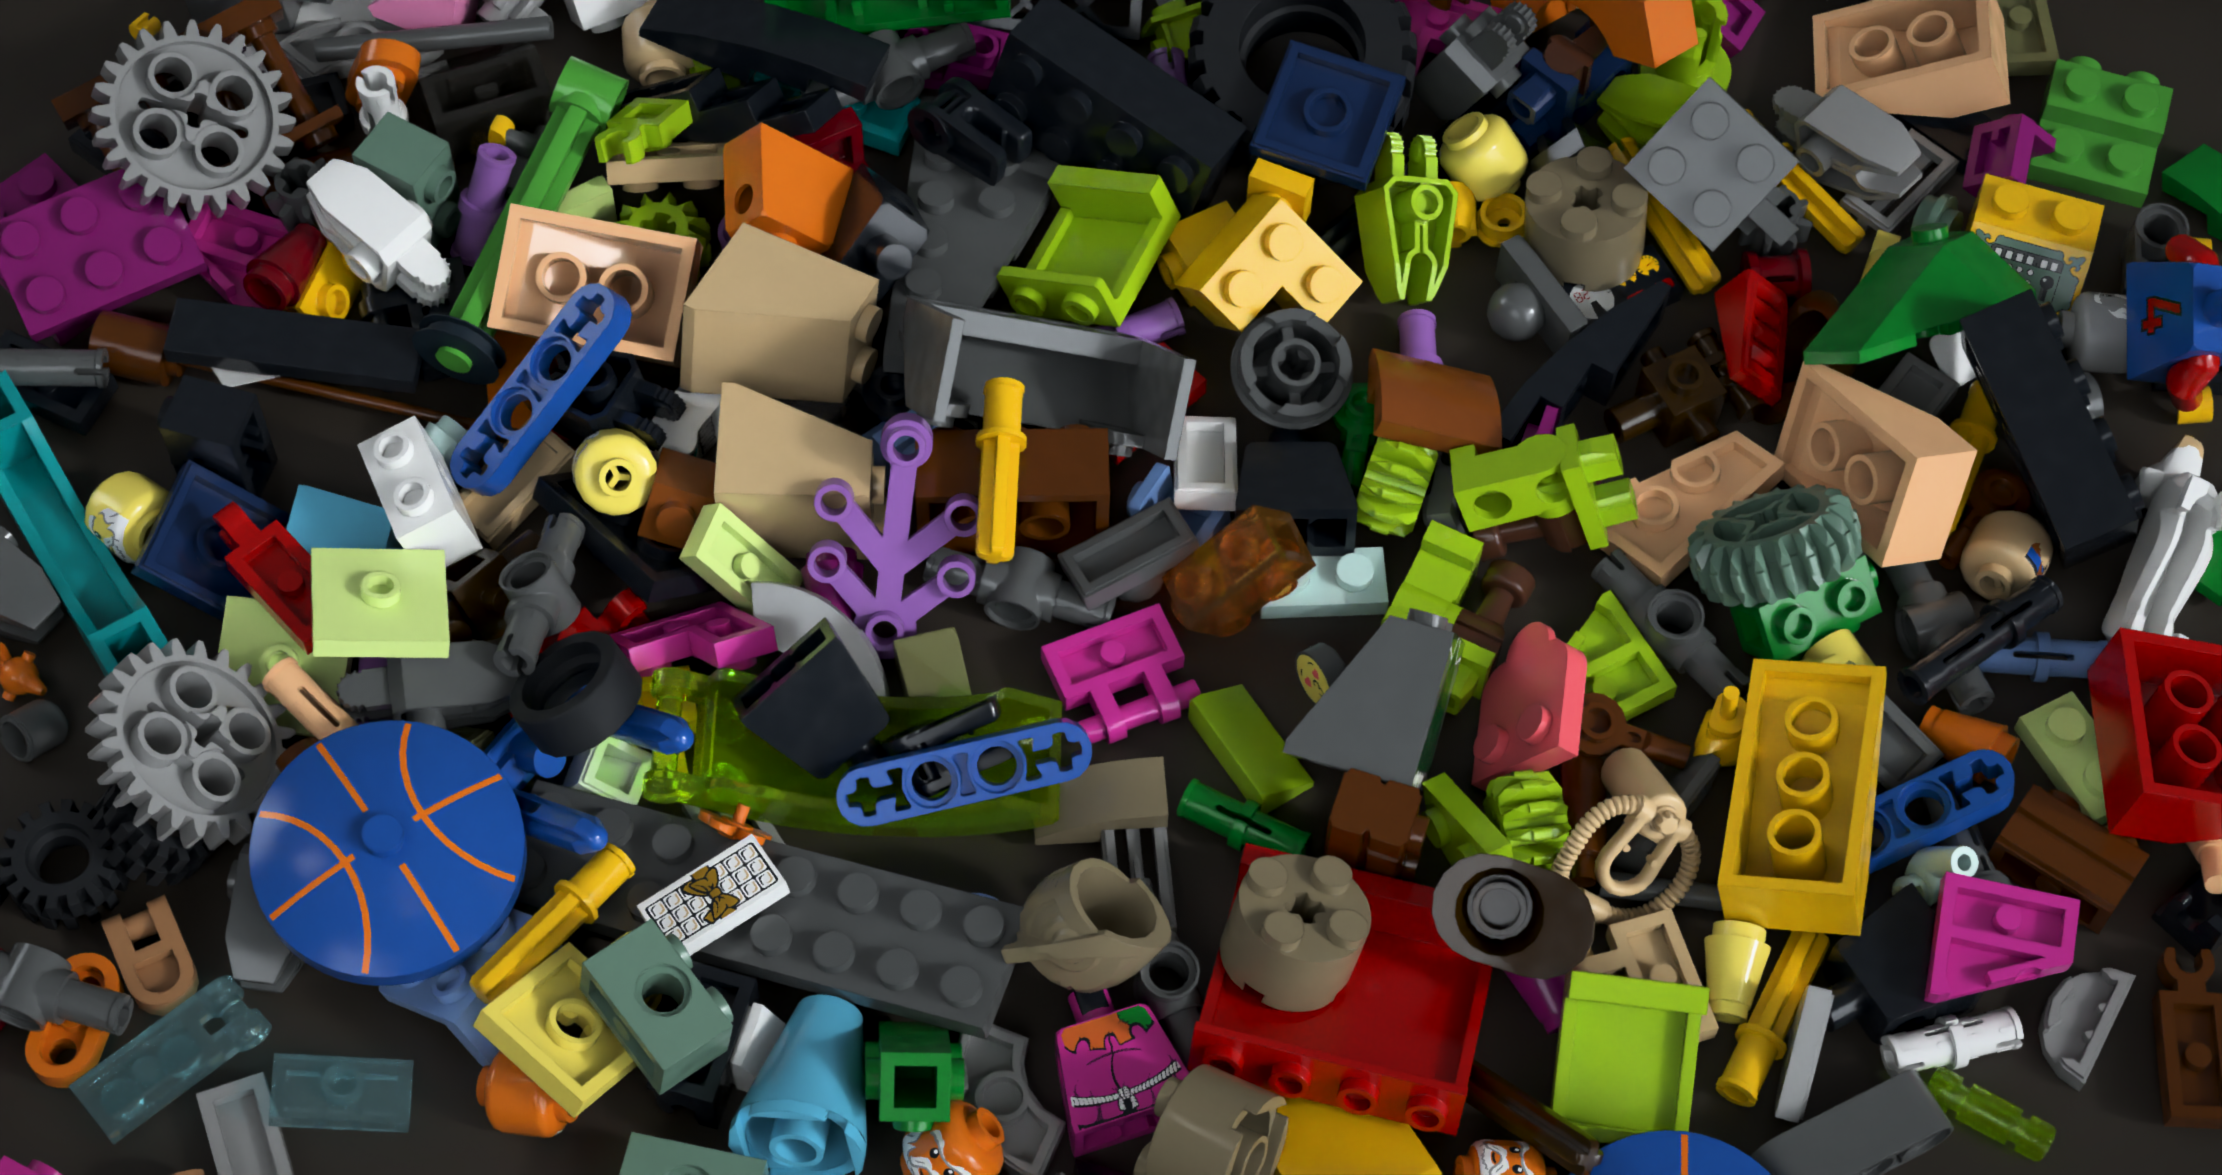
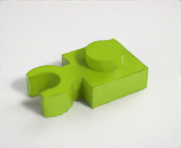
(643, 128)

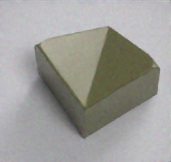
(931, 664)

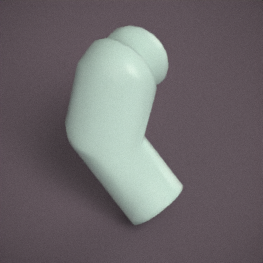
(1931, 864)

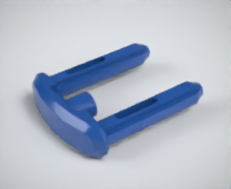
(559, 824)

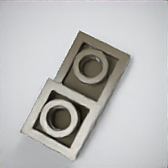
(1109, 798)

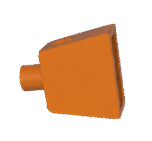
(783, 188)

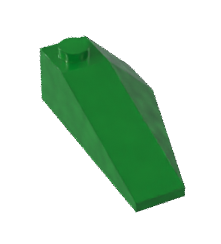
(1915, 293)

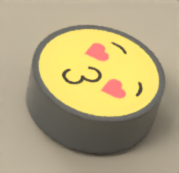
(1318, 669)

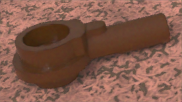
(1990, 492)
(1606, 730)

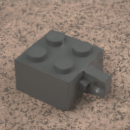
(1717, 169)

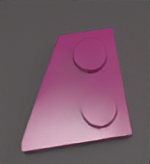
(1996, 936)

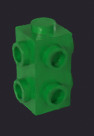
(1796, 624)
(913, 1074)

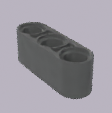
(1862, 1134)

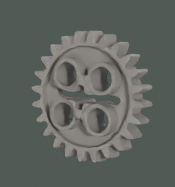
(180, 170)
(189, 742)

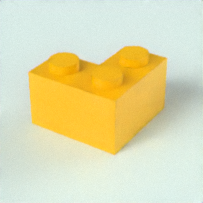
(1261, 257)

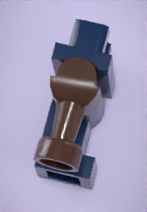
(1562, 84)

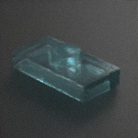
(341, 1093)

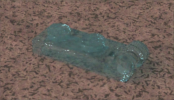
(169, 1058)

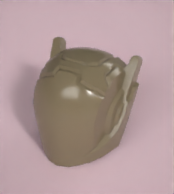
(1089, 927)

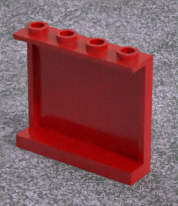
(1389, 1041)

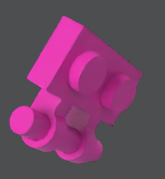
(1114, 658)

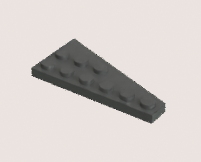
(970, 233)

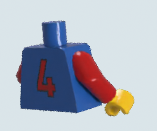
(2177, 324)

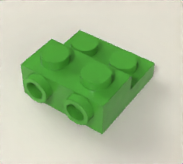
(2102, 129)

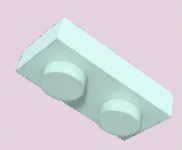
(1337, 587)

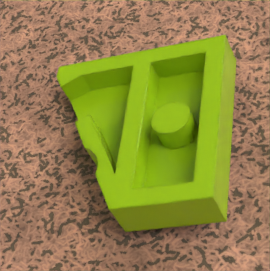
(1621, 660)
(1458, 823)

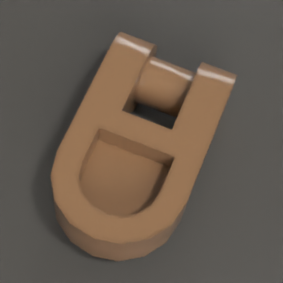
(160, 973)

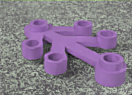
(894, 550)

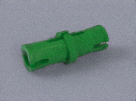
(1239, 820)

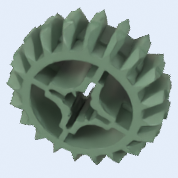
(1775, 545)

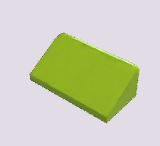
(1248, 747)

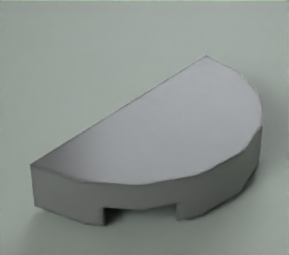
(2079, 1020)
(1803, 1053)

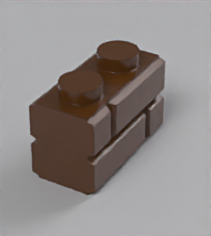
(1377, 826)
(2067, 854)

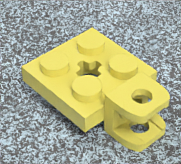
(527, 1033)

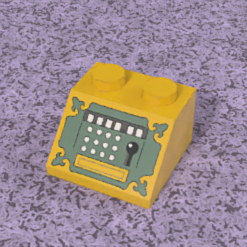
(2039, 234)

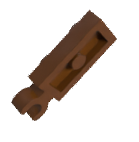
(2189, 1043)

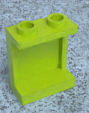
(1095, 248)
(1626, 1054)

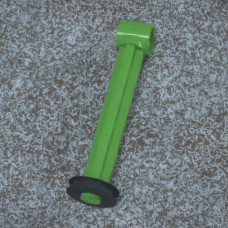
(580, 108)

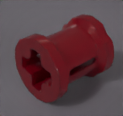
(1794, 268)

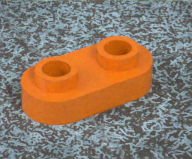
(390, 53)
(44, 1046)

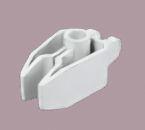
(378, 231)

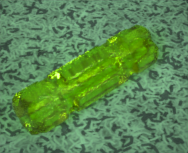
(1991, 1114)

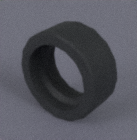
(590, 715)

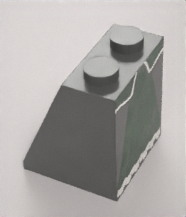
(1386, 703)

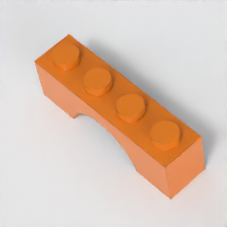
(1634, 29)

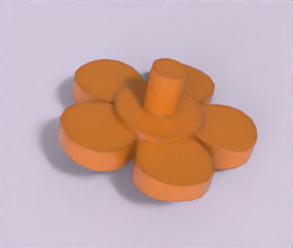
(735, 826)

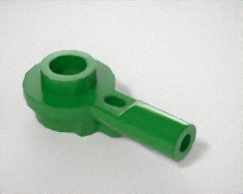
(1356, 426)

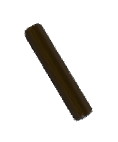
(1532, 1121)

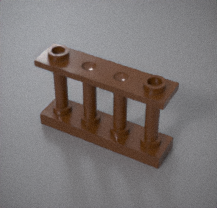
(257, 23)

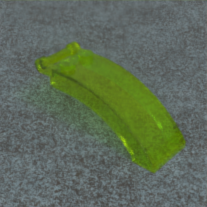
(741, 767)

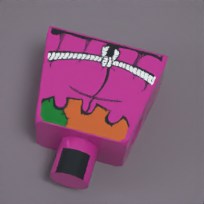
(1111, 1071)

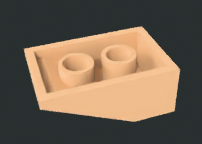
(1915, 55)
(557, 253)
(1883, 454)

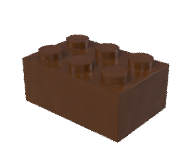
(1060, 485)

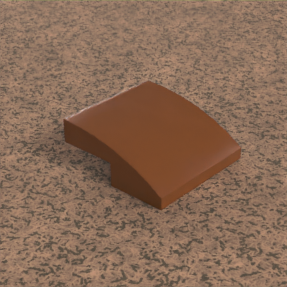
(1432, 404)

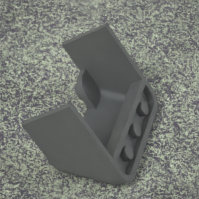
(1066, 369)

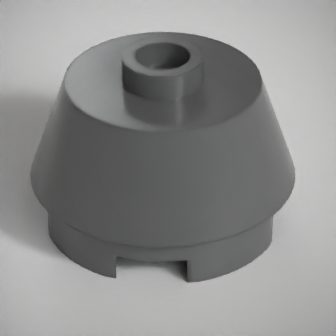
(1292, 369)

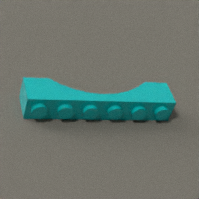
(73, 559)

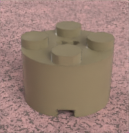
(1586, 219)
(1296, 930)
(1214, 1127)

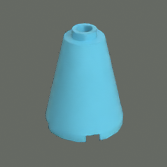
(809, 1095)

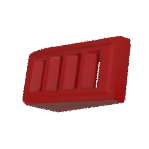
(1754, 333)

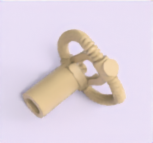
(1653, 812)

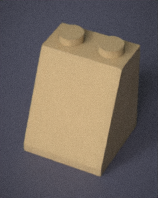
(779, 322)
(776, 459)

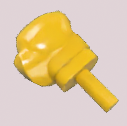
(1722, 728)

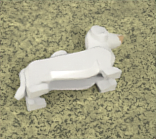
(2171, 544)

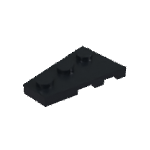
(643, 564)

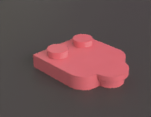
(1530, 707)

